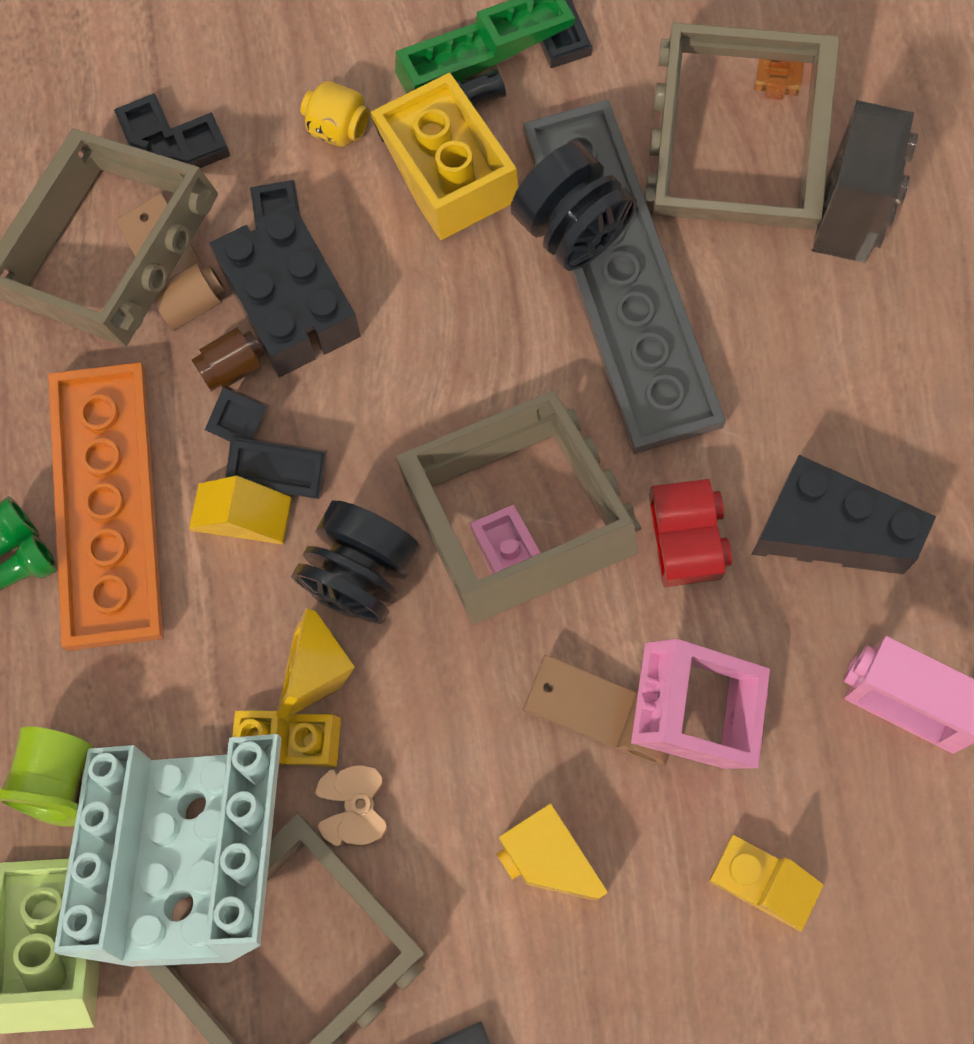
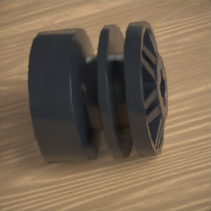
(573, 205)
(360, 553)

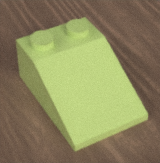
(35, 983)

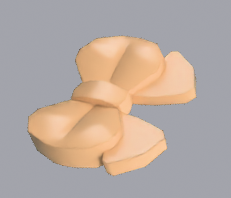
(360, 822)

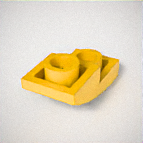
(305, 739)

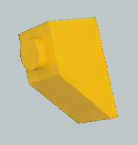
(548, 857)

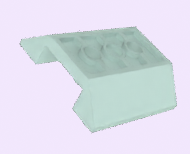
(142, 856)

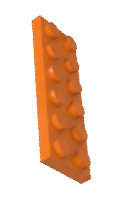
(104, 507)

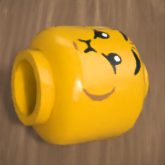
(335, 113)

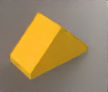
(241, 510)
(313, 667)

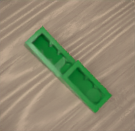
(495, 36)

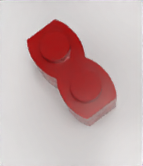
(688, 532)

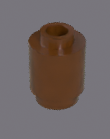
(228, 359)

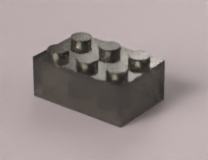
(865, 181)

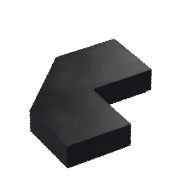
(193, 142)

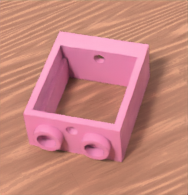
(913, 693)
(660, 720)

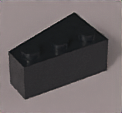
(842, 522)

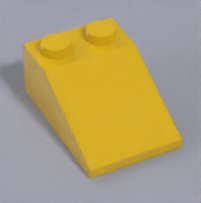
(447, 155)

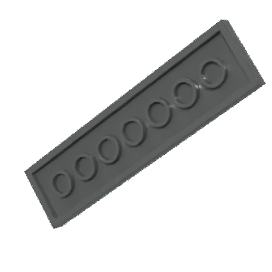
(634, 300)

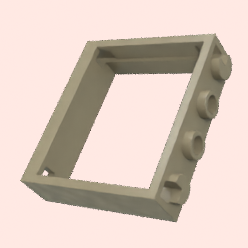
(757, 44)
(54, 203)
(490, 441)
(368, 1003)

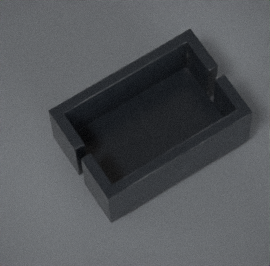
(285, 289)

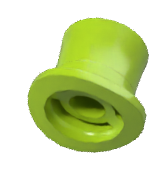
(46, 775)

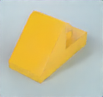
(767, 882)

